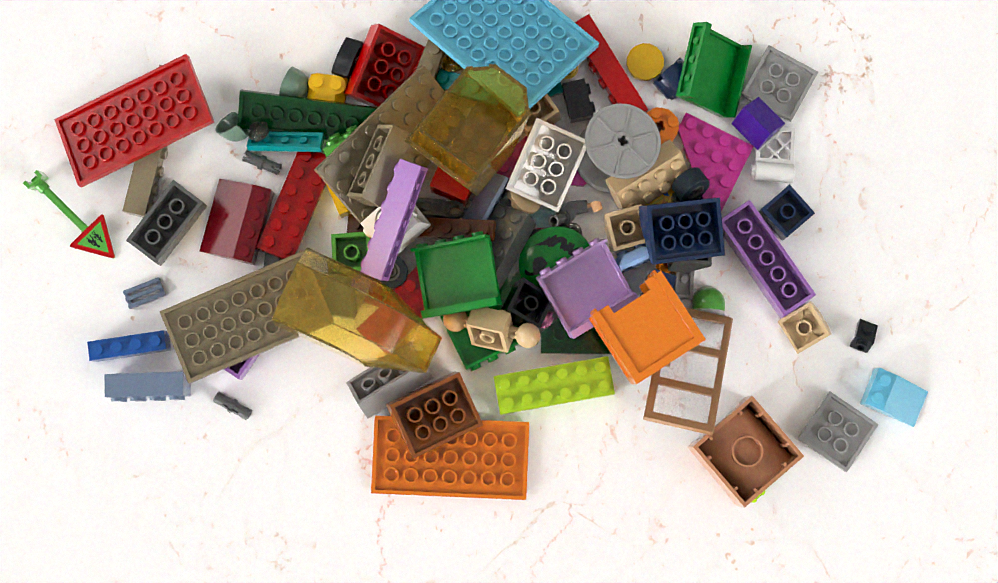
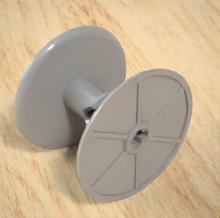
(618, 144)

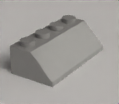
(380, 386)

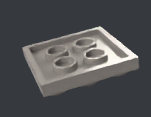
(780, 82)
(837, 431)

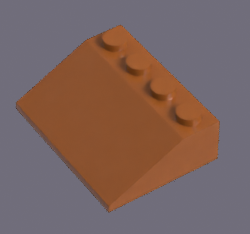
(434, 414)

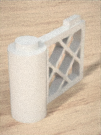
(775, 169)

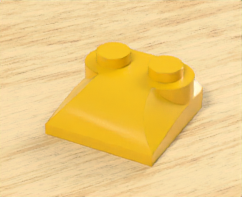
(327, 87)

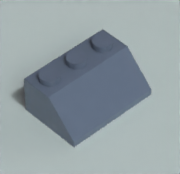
(485, 202)

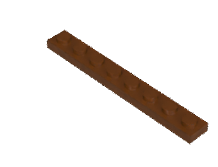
(442, 227)

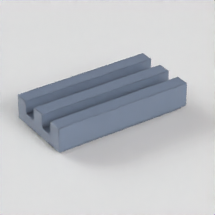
(128, 298)

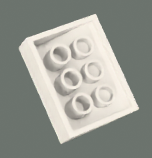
(547, 165)

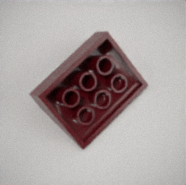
(237, 221)

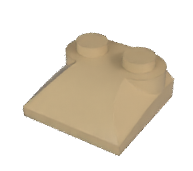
(805, 327)

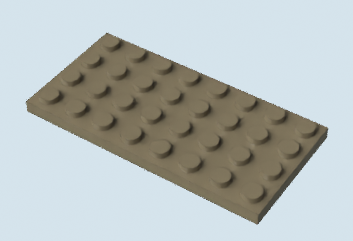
(403, 109)
(229, 321)

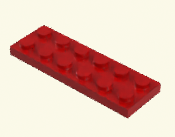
(293, 207)

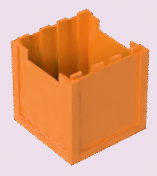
(647, 330)

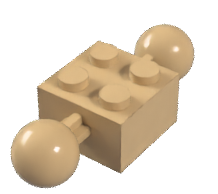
(493, 329)

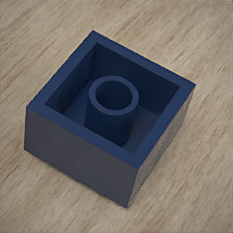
(786, 212)

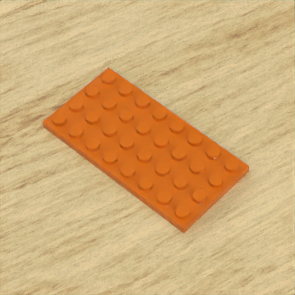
(479, 464)

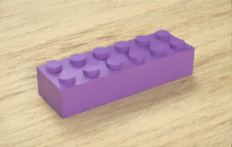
(766, 259)

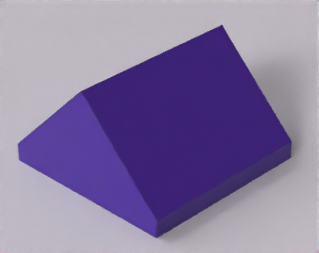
(757, 122)

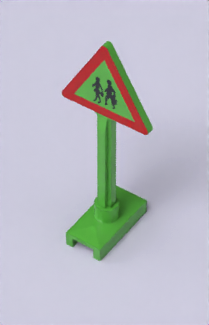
(94, 237)

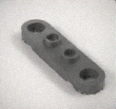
(439, 208)

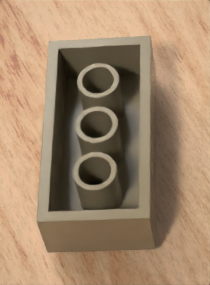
(378, 165)

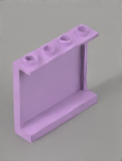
(584, 283)

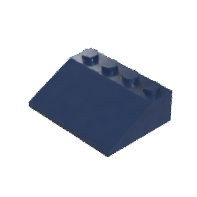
(683, 230)

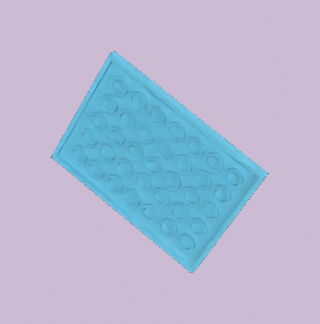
(519, 36)

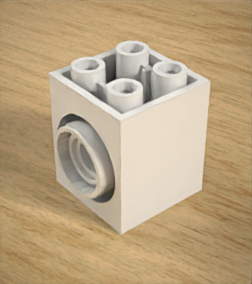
(415, 228)

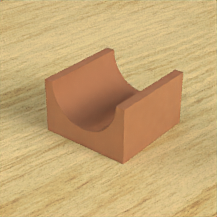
(746, 452)

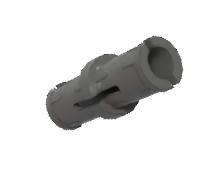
(262, 162)
(232, 405)

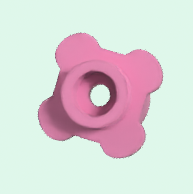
(548, 320)

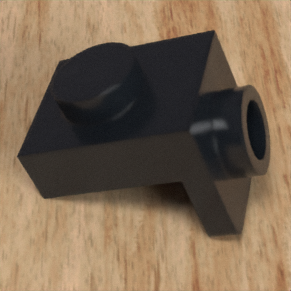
(864, 336)

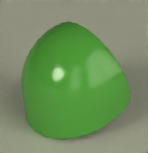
(709, 298)

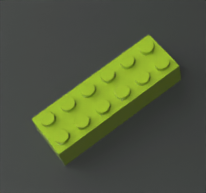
(554, 385)

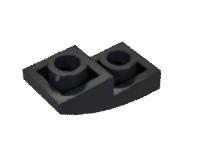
(346, 57)

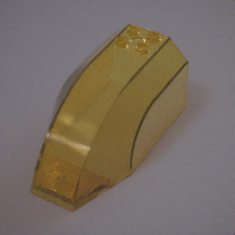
(354, 316)

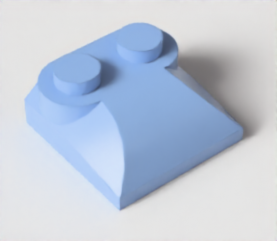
(632, 259)

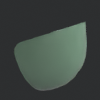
(294, 83)
(229, 130)

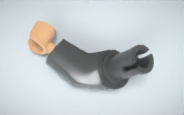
(571, 209)

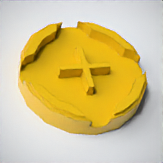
(645, 62)

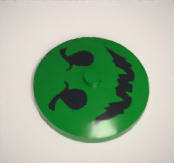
(546, 248)

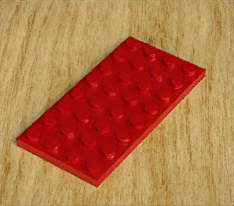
(134, 120)

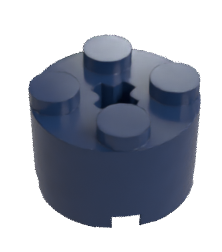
(668, 81)

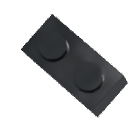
(577, 100)

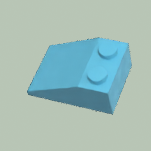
(894, 396)

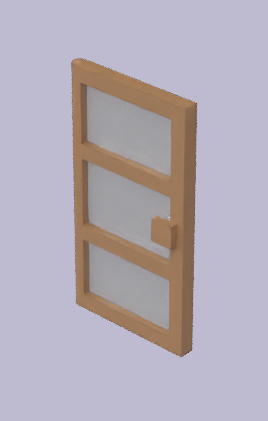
(689, 388)

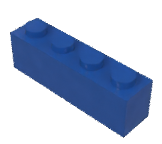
(129, 346)

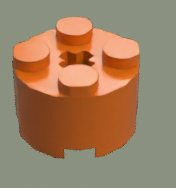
(668, 122)

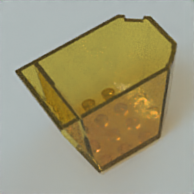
(474, 125)

